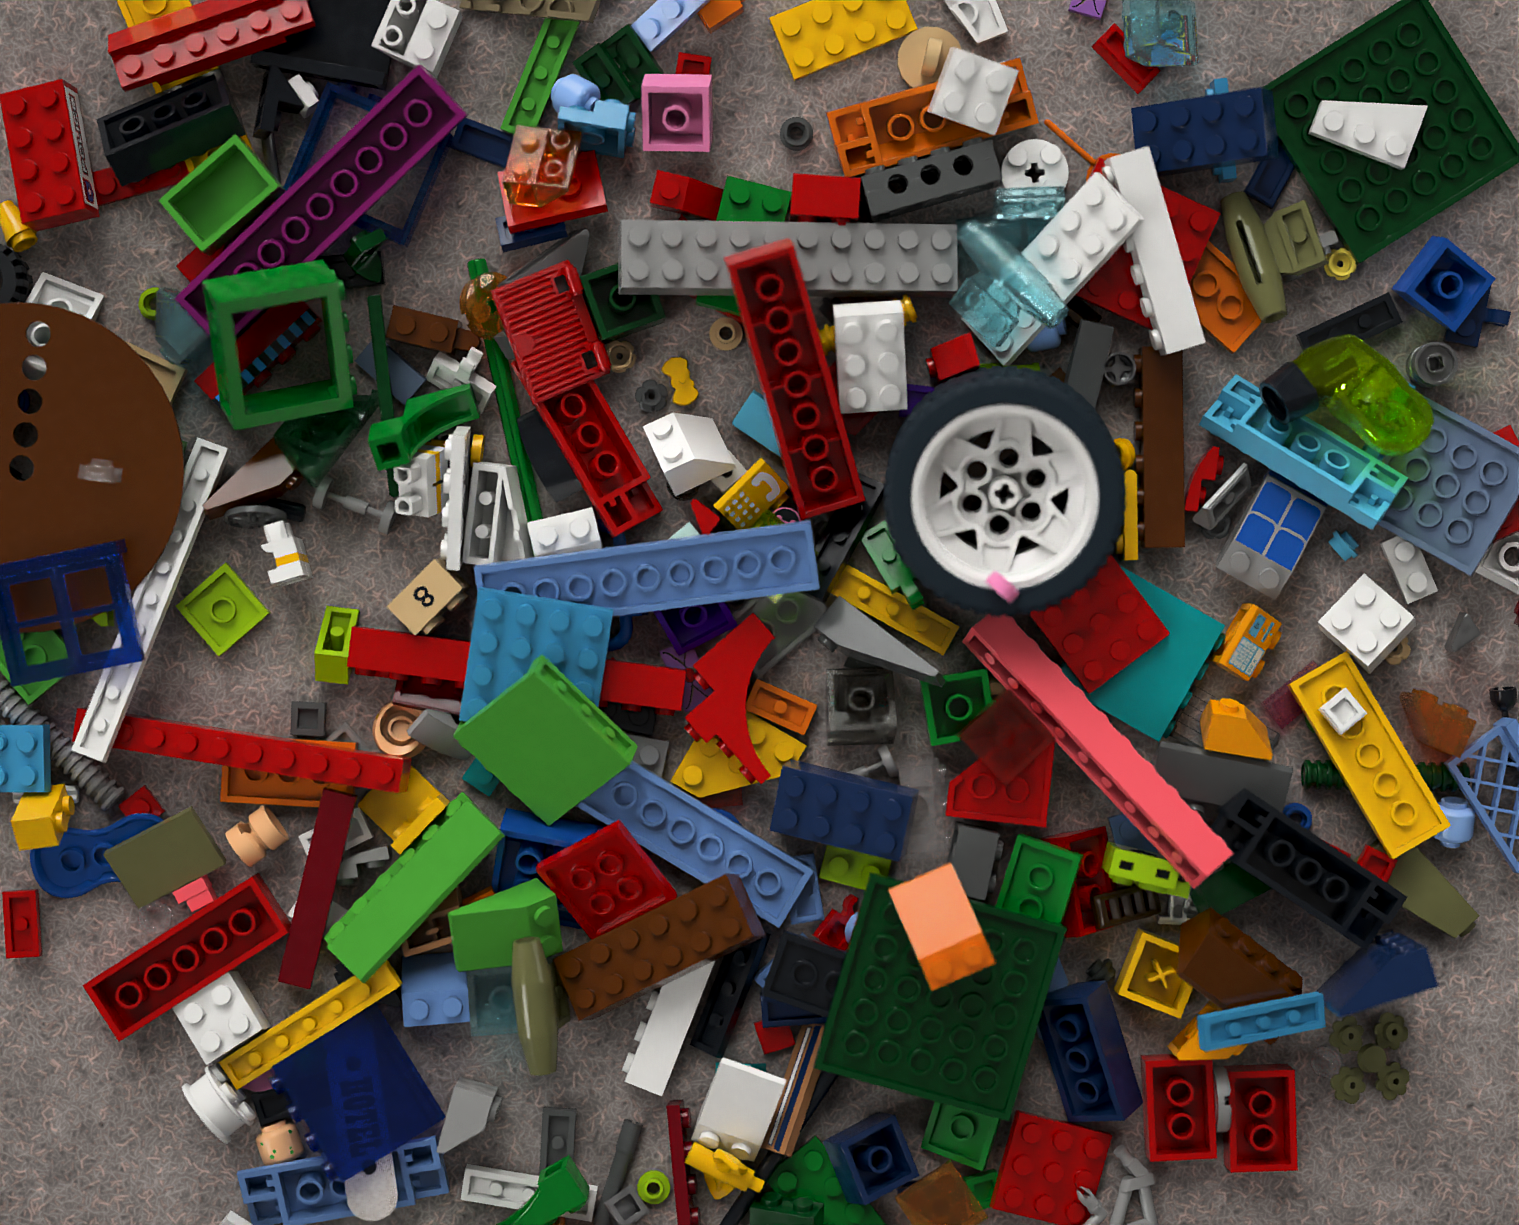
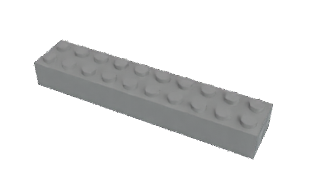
(833, 258)

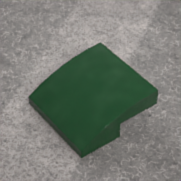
(634, 61)

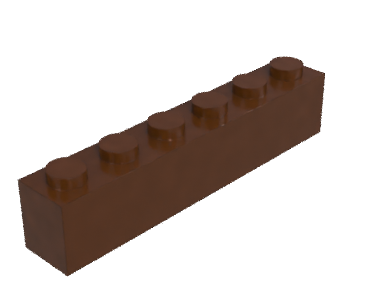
(1161, 448)

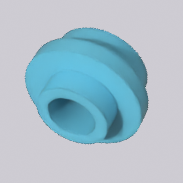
(1344, 545)

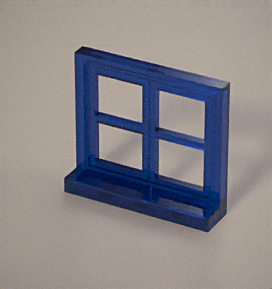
(55, 566)

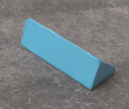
(755, 422)

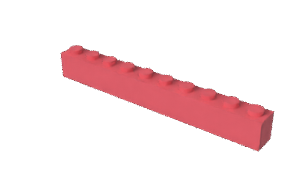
(1098, 748)

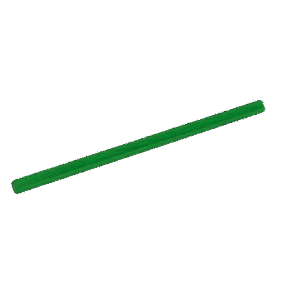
(509, 410)

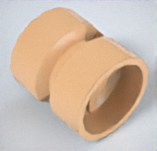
(256, 836)

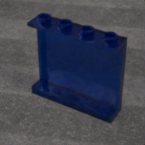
(355, 1094)

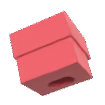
(196, 893)

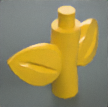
(722, 1171)

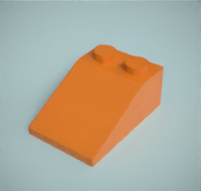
(941, 926)

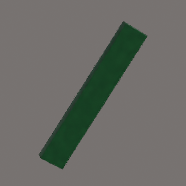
(382, 372)

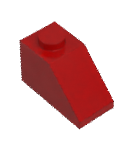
(685, 196)
(952, 358)

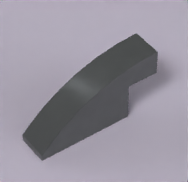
(568, 248)

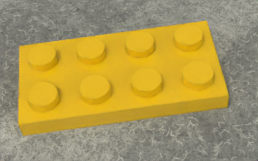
(837, 30)

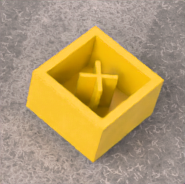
(1151, 974)

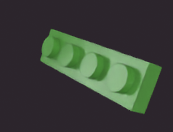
(540, 74)

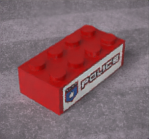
(49, 155)

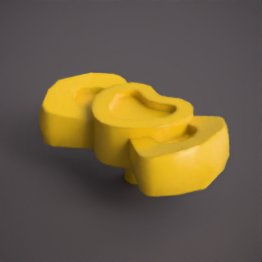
(678, 371)

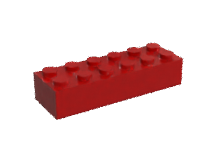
(188, 957)

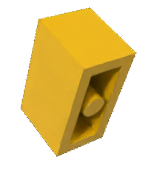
(42, 818)

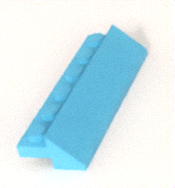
(1305, 454)

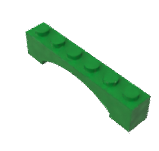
(558, 1191)

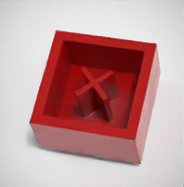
(825, 199)

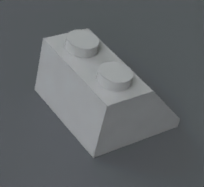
(468, 1113)

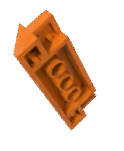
(901, 127)

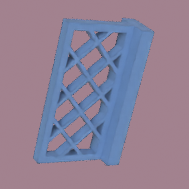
(1507, 732)

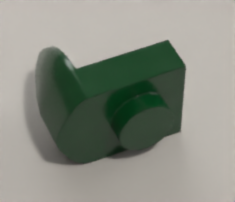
(363, 255)

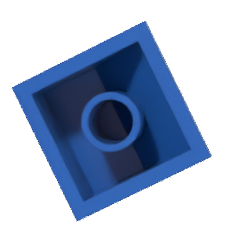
(1443, 283)

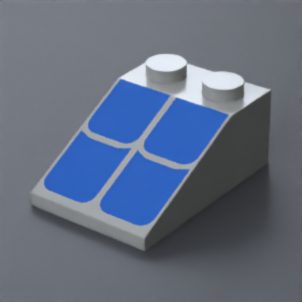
(1270, 536)

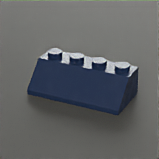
(1089, 1053)

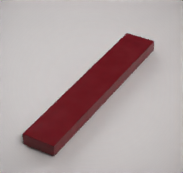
(317, 888)

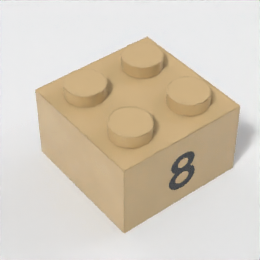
(428, 597)

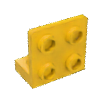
(406, 813)

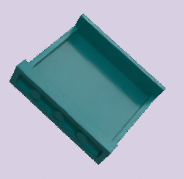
(1160, 679)

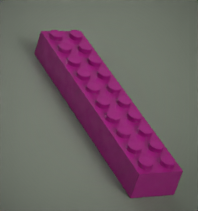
(337, 188)

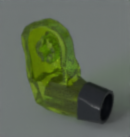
(1357, 389)

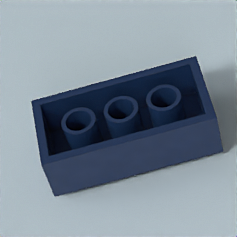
(1208, 131)
(844, 810)

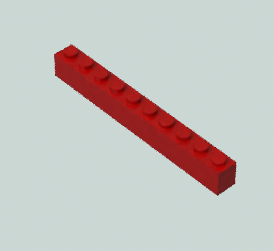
(447, 659)
(260, 752)

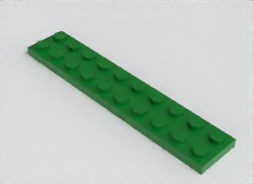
(1035, 885)

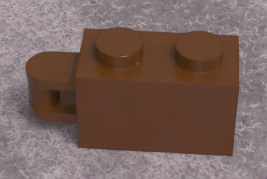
(429, 331)

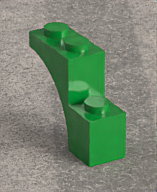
(424, 417)

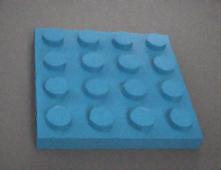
(517, 629)

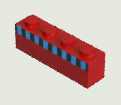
(266, 344)

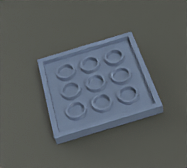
(1455, 490)

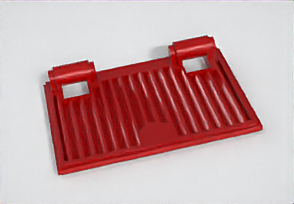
(550, 332)

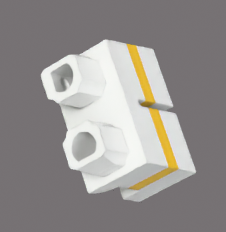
(422, 483)
(288, 554)

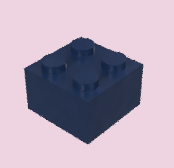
(871, 1158)

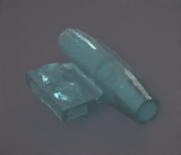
(1020, 213)
(1003, 287)

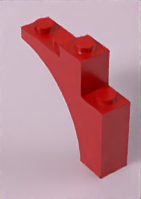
(723, 712)

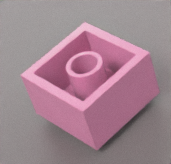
(677, 112)

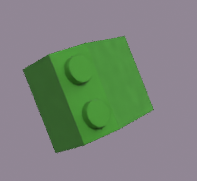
(486, 929)

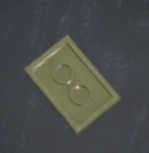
(165, 857)

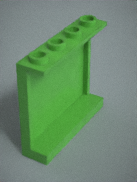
(546, 742)

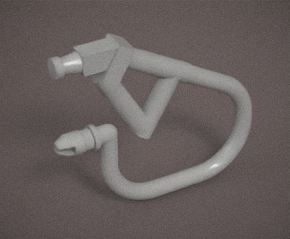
(1138, 1179)

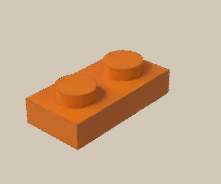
(780, 706)

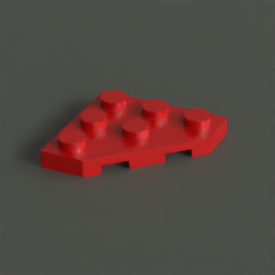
(1022, 802)

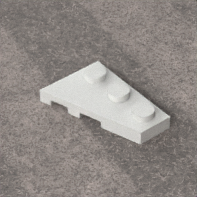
(1370, 129)

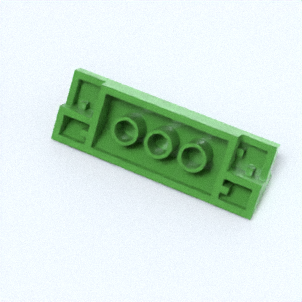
(413, 887)

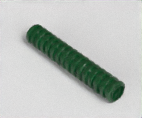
(1327, 775)

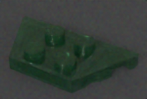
(319, 440)

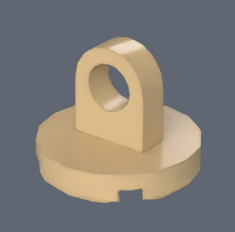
(924, 55)

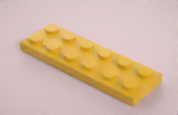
(1371, 759)

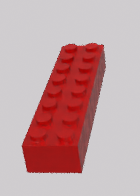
(794, 378)

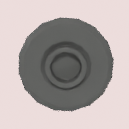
(253, 515)

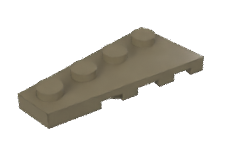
(551, 9)

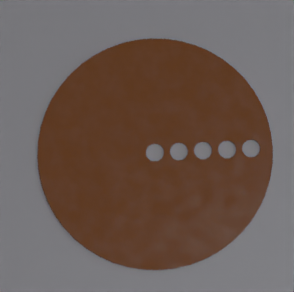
(97, 406)

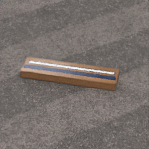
(796, 1094)

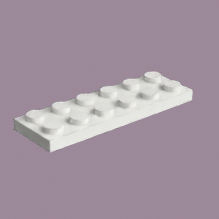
(1071, 252)

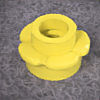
(1349, 264)

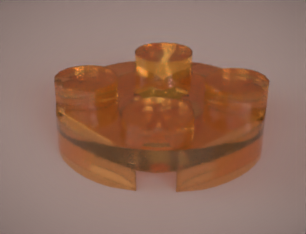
(474, 305)

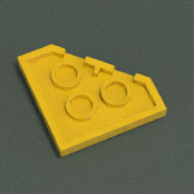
(709, 771)

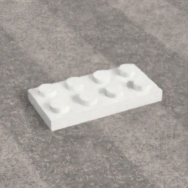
(456, 485)

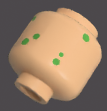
(279, 1143)

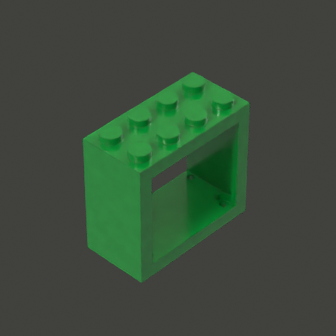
(267, 289)

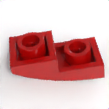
(1206, 469)

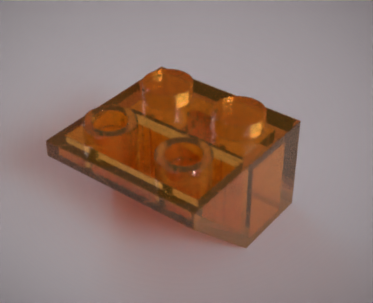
(540, 165)
(1436, 725)

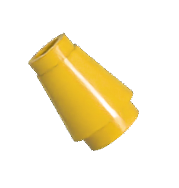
(15, 233)

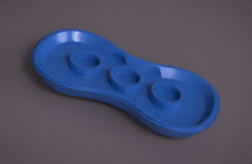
(79, 860)

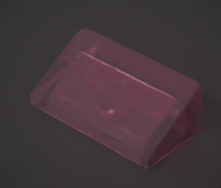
(1282, 704)

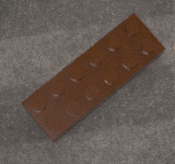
(659, 947)

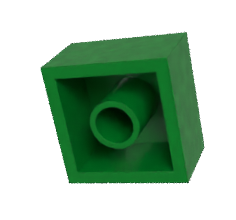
(954, 704)

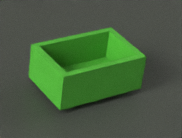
(222, 195)

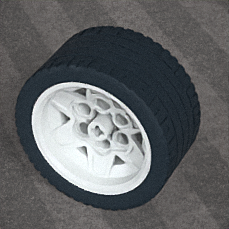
(1066, 544)

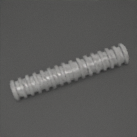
(74, 763)

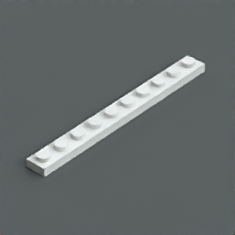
(151, 603)

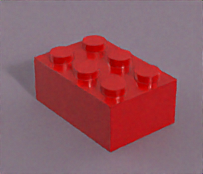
(1178, 1108)
(1262, 1119)

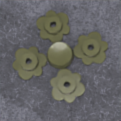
(1370, 1057)

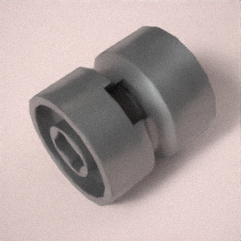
(1431, 364)

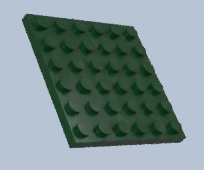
(1393, 60)
(946, 1043)

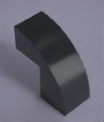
(547, 457)

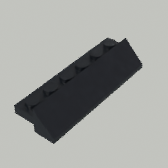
(1306, 869)

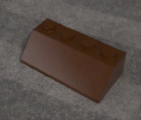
(1231, 965)

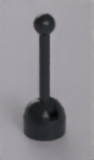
(1504, 701)

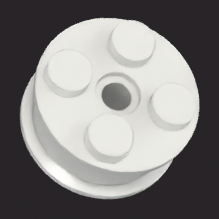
(219, 1103)

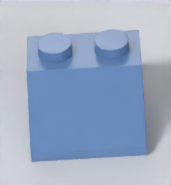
(433, 990)

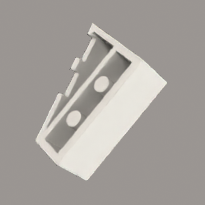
(495, 516)

